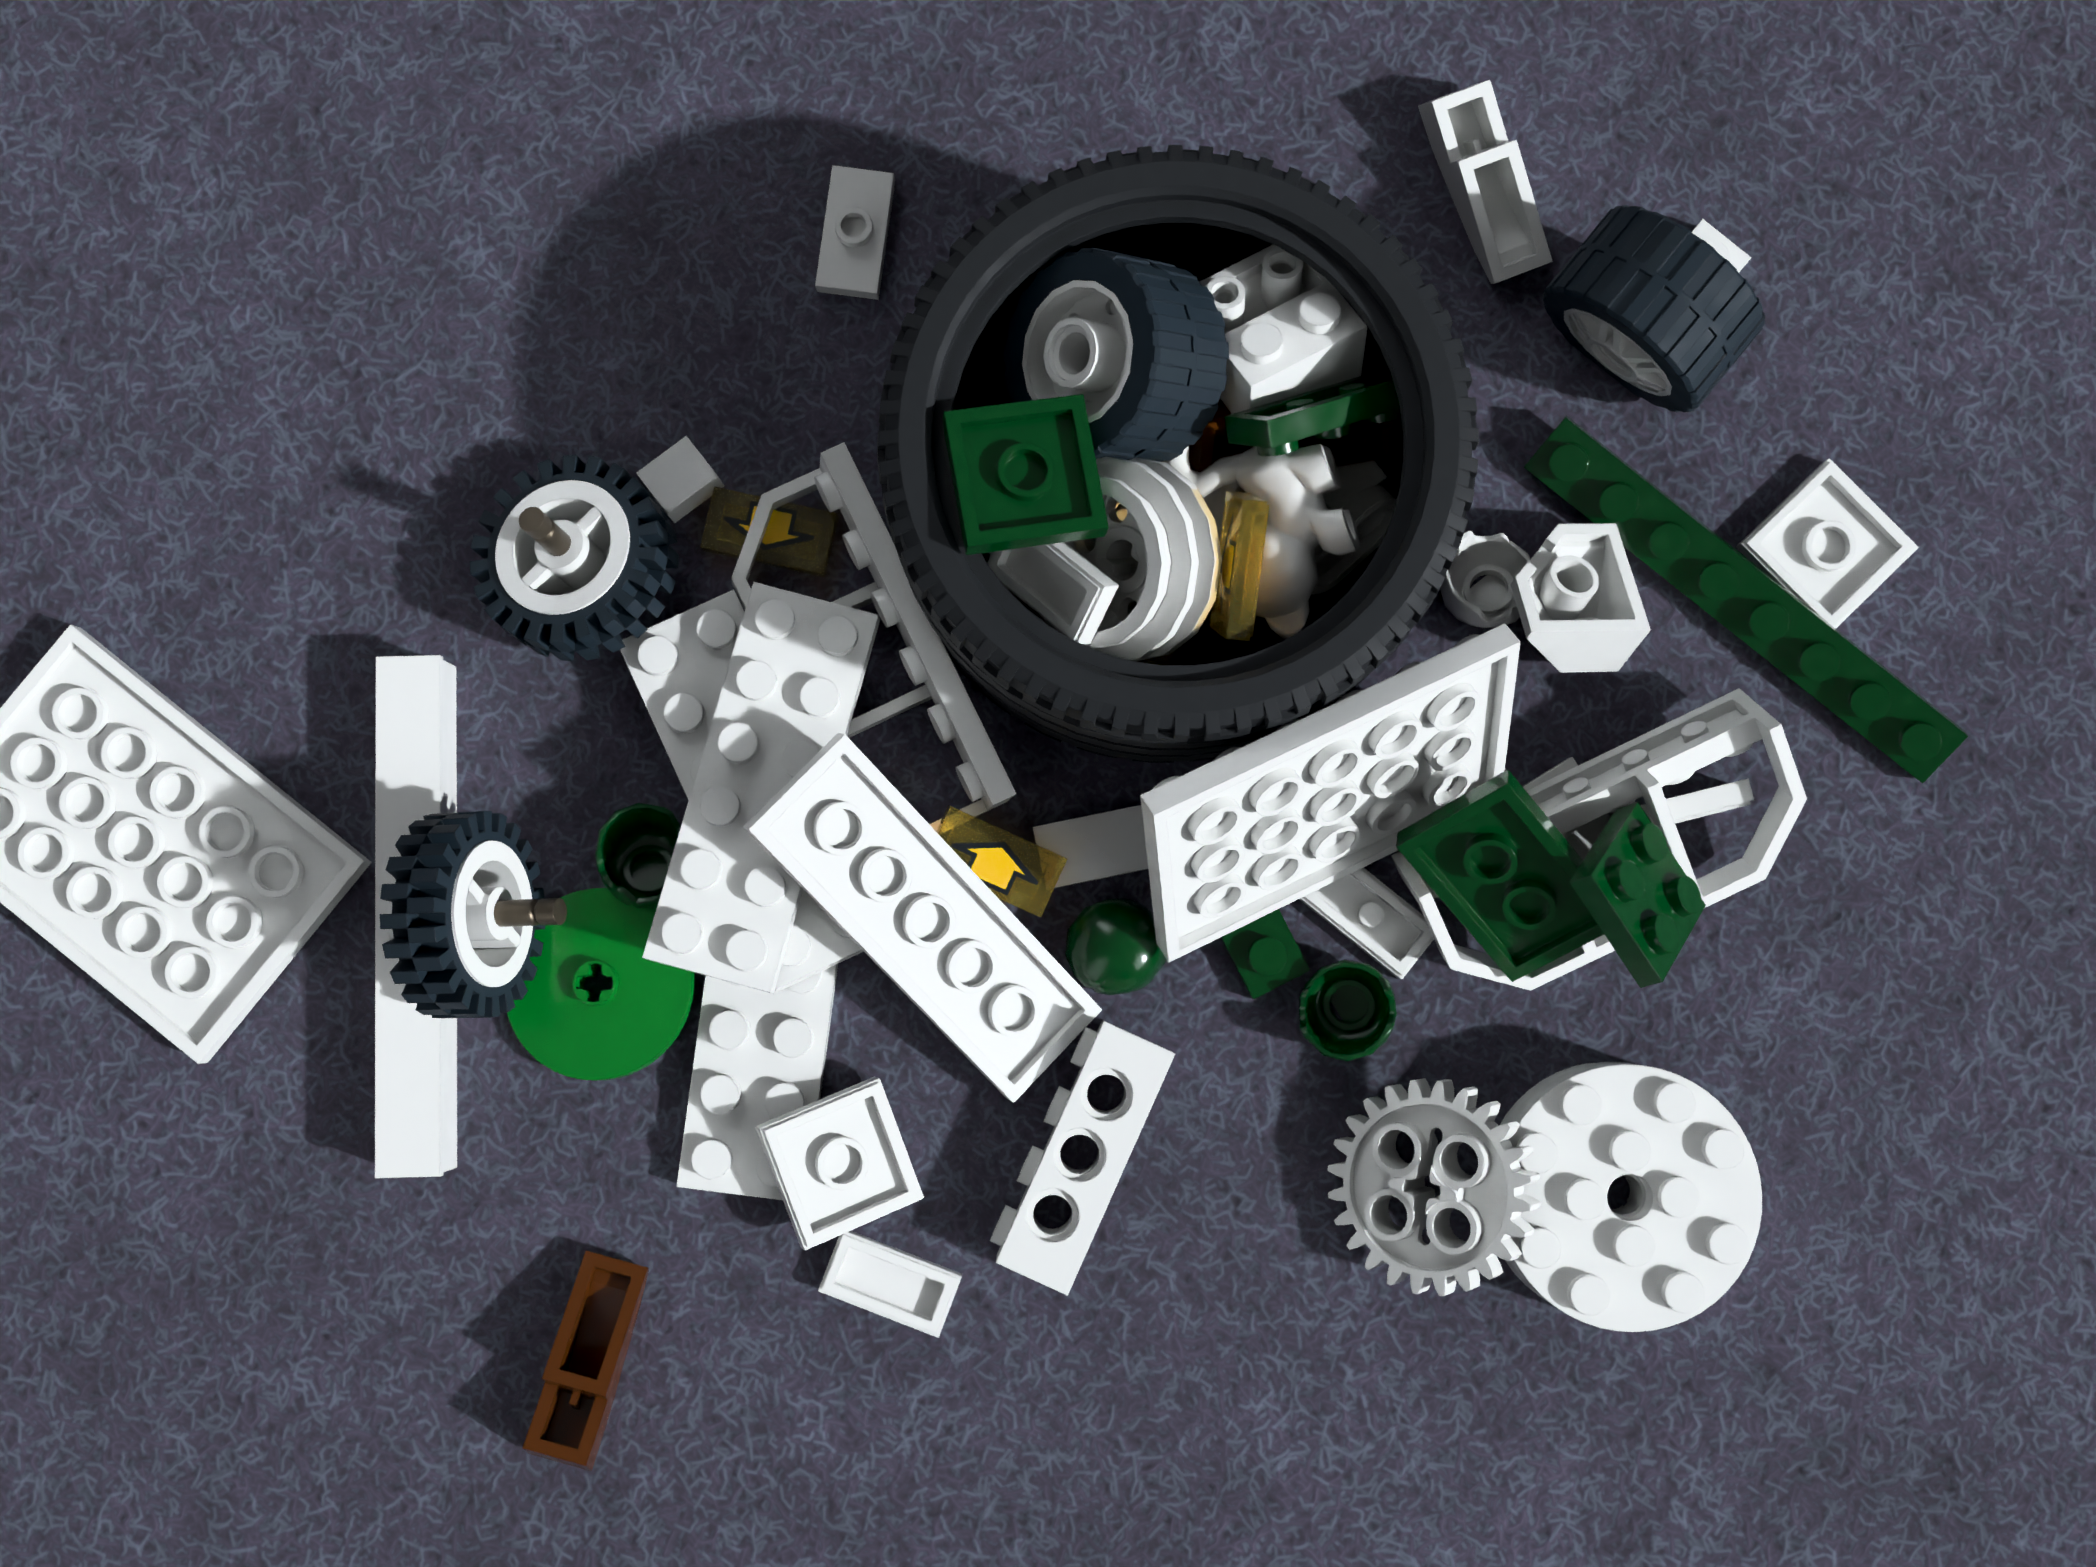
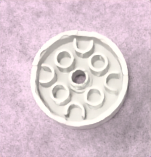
(1688, 1205)

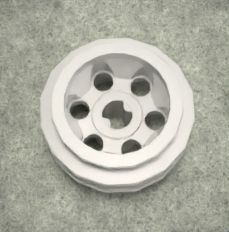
(1159, 555)

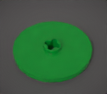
(630, 1022)

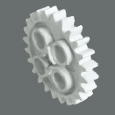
(1488, 1199)

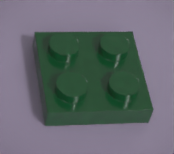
(1024, 474)
(1638, 894)

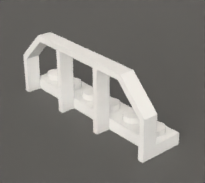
(893, 598)
(1638, 770)

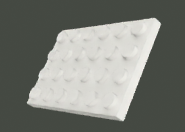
(1324, 791)
(155, 847)

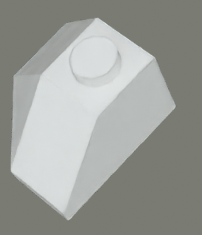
(1581, 600)

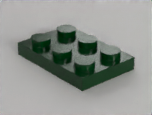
(1503, 874)

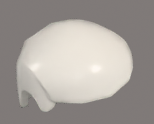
(1491, 599)

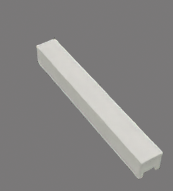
(411, 1049)

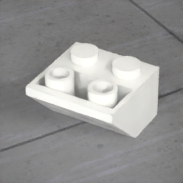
(1283, 329)

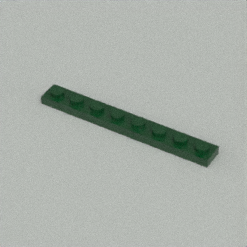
(1746, 600)

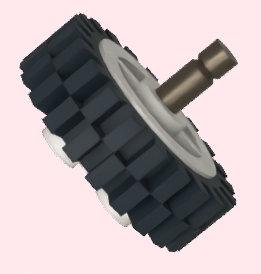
(574, 558)
(465, 915)

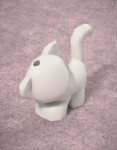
(1295, 523)

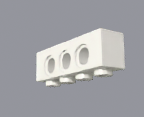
(1058, 1253)

